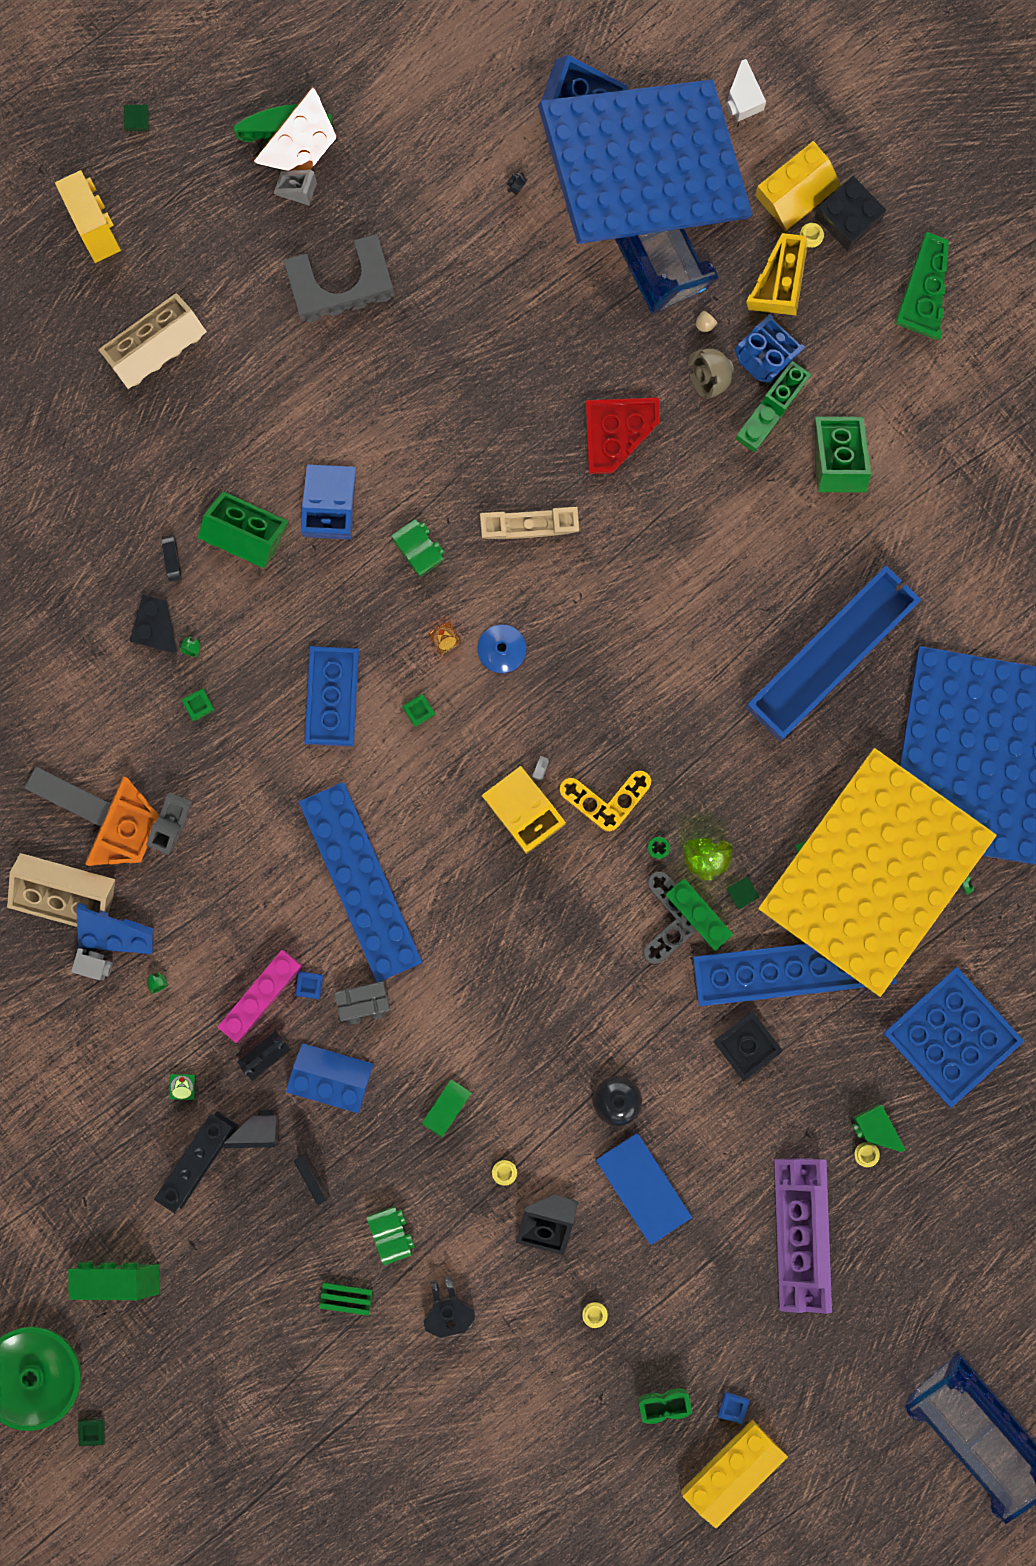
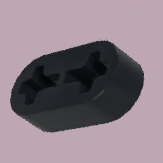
(171, 558)

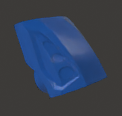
(767, 350)

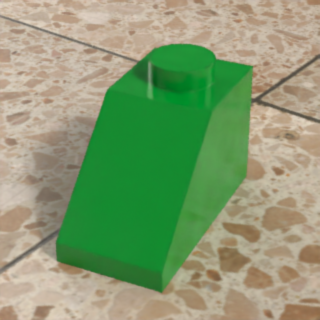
(877, 1128)

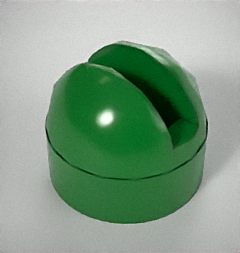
(190, 648)
(156, 983)

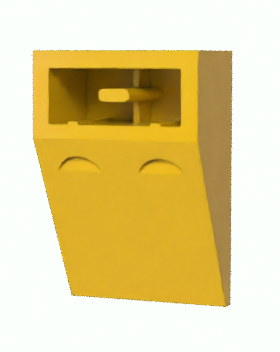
(523, 810)

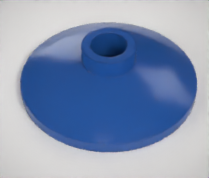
(501, 661)

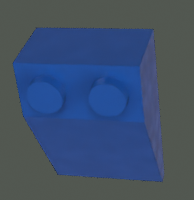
(575, 78)

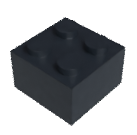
(850, 213)

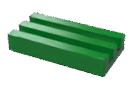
(367, 1302)

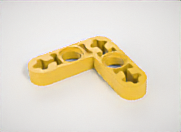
(612, 807)

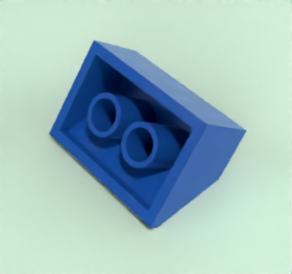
(330, 1078)

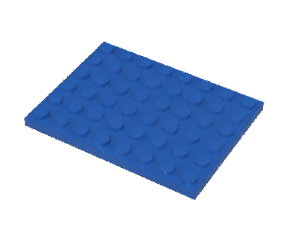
(644, 160)
(976, 743)

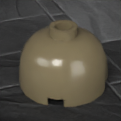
(710, 372)

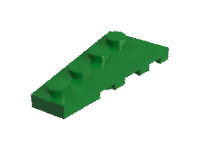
(923, 296)

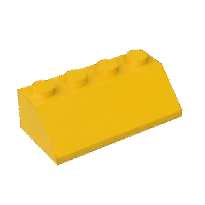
(733, 1474)

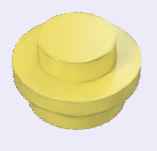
(813, 233)
(866, 1154)
(504, 1172)
(594, 1315)

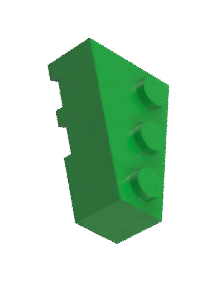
(113, 1281)

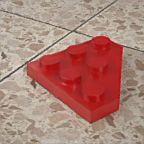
(617, 429)

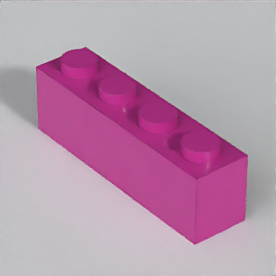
(260, 996)

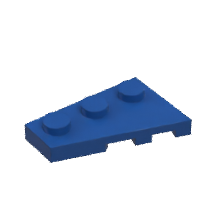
(107, 933)

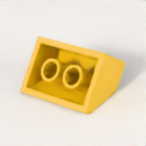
(798, 186)

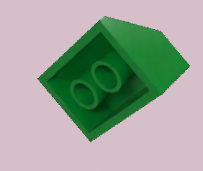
(242, 529)

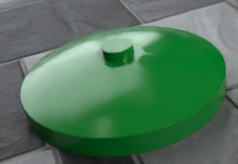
(37, 1378)

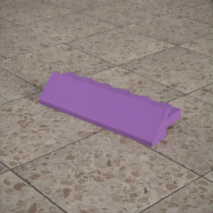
(803, 1235)

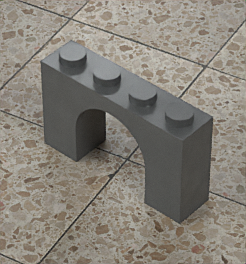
(371, 287)

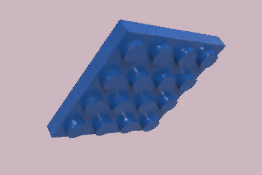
(953, 1037)

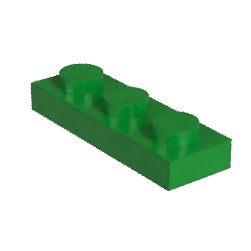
(699, 914)

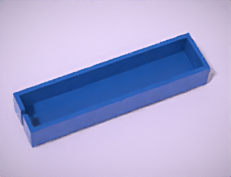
(832, 654)

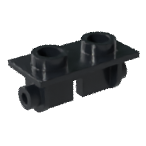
(263, 1055)

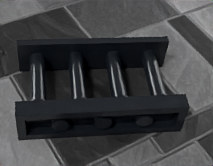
(195, 1162)

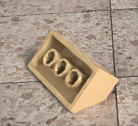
(152, 341)
(56, 889)

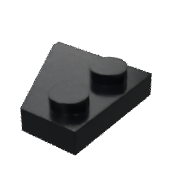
(154, 626)

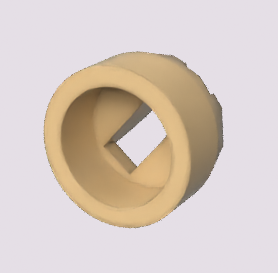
(705, 322)

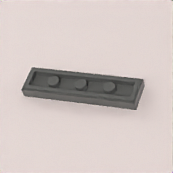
(68, 796)

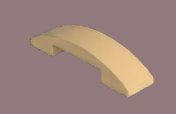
(529, 524)

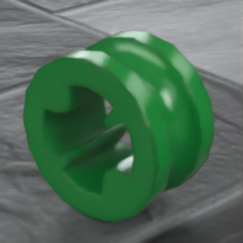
(657, 855)

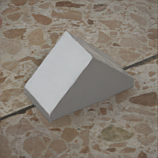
(296, 185)

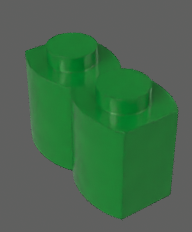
(418, 548)
(390, 1235)
(658, 1407)

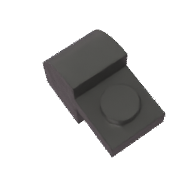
(170, 824)

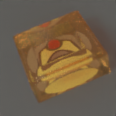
(444, 638)

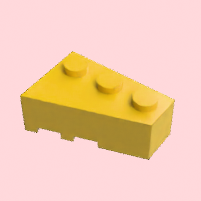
(87, 215)
(781, 280)

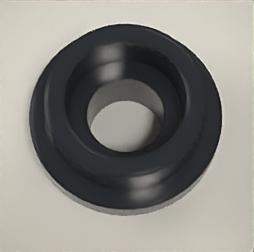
(516, 183)

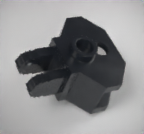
(448, 1309)

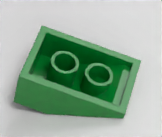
(841, 455)

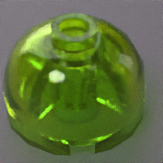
(707, 858)

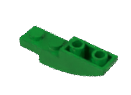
(265, 123)
(773, 406)

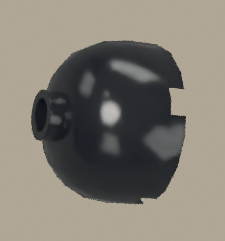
(617, 1101)

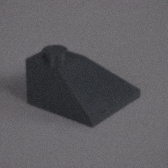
(257, 1132)
(548, 1224)

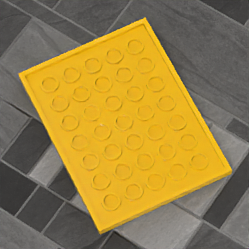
(877, 872)

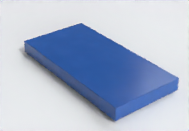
(331, 696)
(643, 1188)

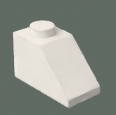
(745, 94)

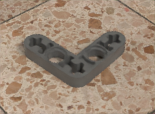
(678, 924)

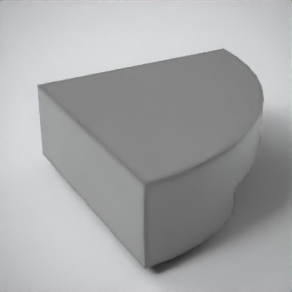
(540, 768)

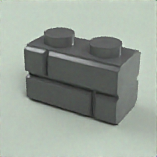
(362, 1002)

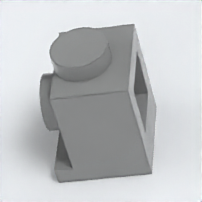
(91, 965)

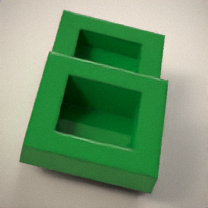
(446, 1108)

